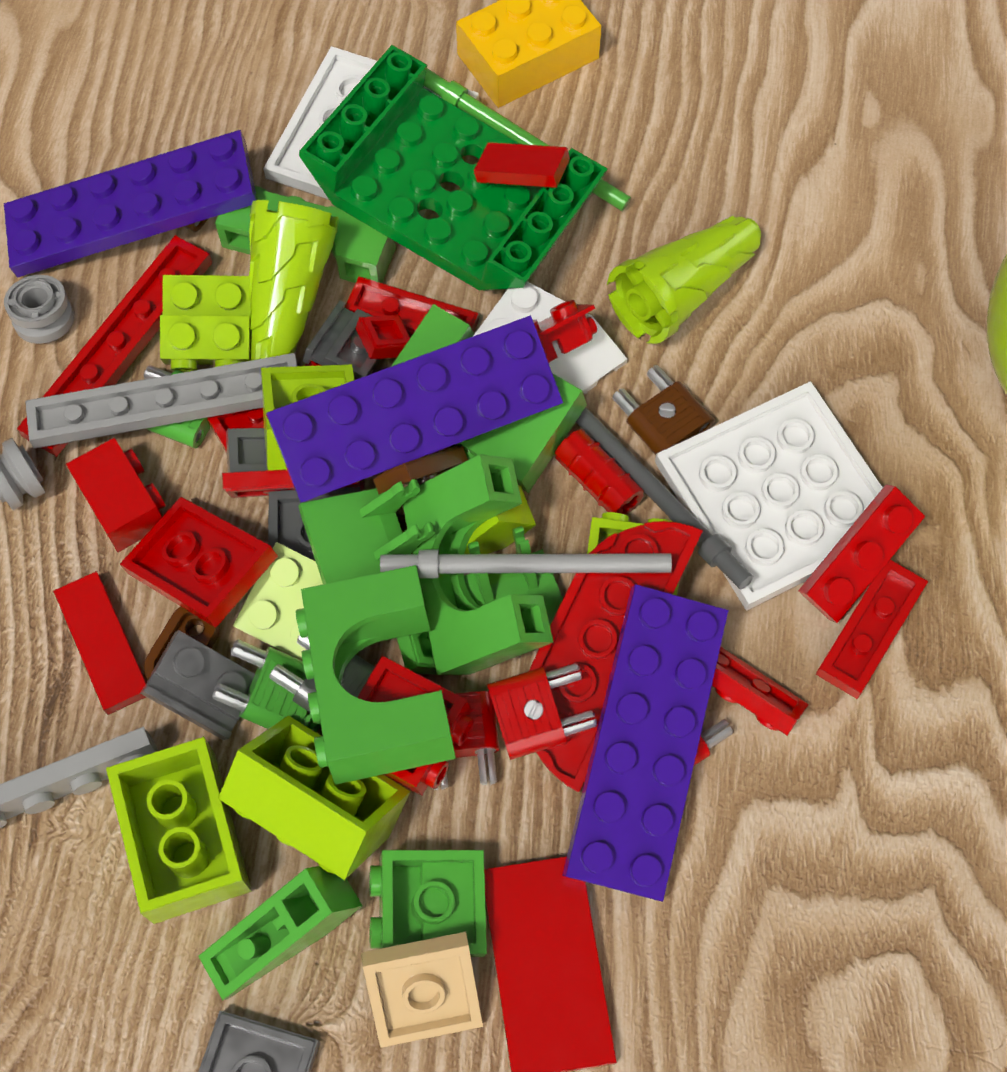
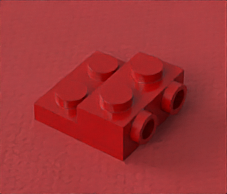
(394, 682)

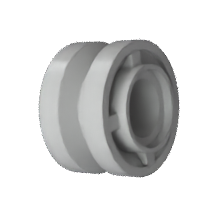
(39, 309)
(17, 475)

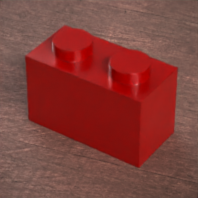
(116, 492)

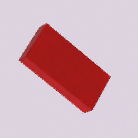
(522, 164)

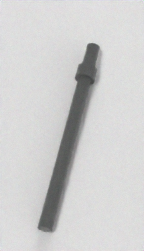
(711, 547)

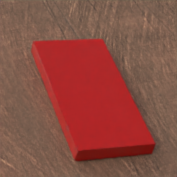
(547, 969)

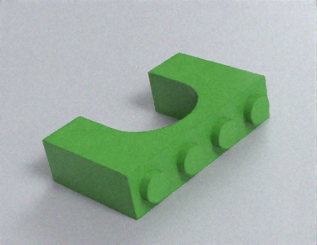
(527, 441)
(462, 632)
(362, 735)

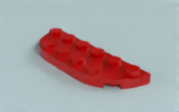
(589, 632)

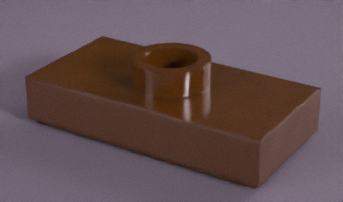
(421, 468)

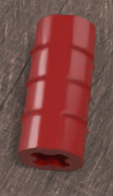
(598, 473)

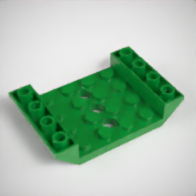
(394, 148)

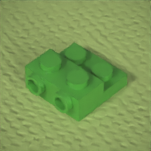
(429, 897)

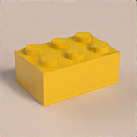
(526, 44)

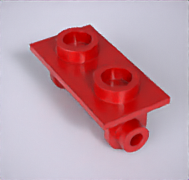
(566, 326)

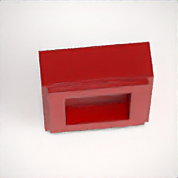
(382, 335)

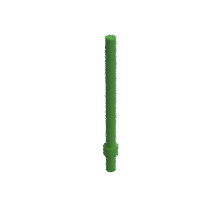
(459, 97)

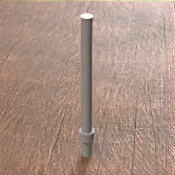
(431, 563)

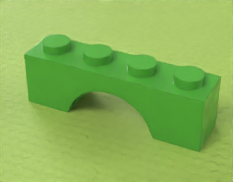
(356, 245)

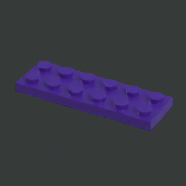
(129, 203)
(414, 408)
(646, 743)

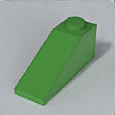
(279, 929)

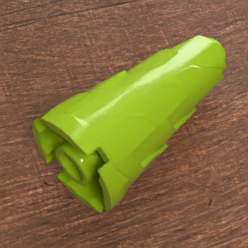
(285, 272)
(673, 280)

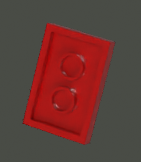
(199, 561)

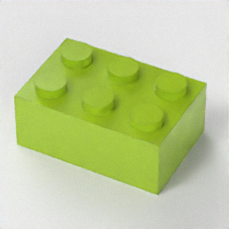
(288, 794)
(177, 831)

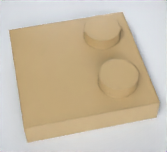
(422, 989)

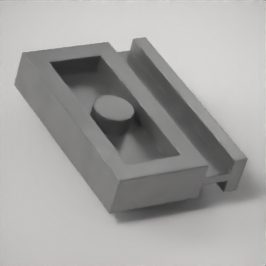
(340, 344)
(187, 679)

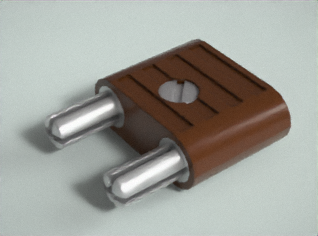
(666, 417)

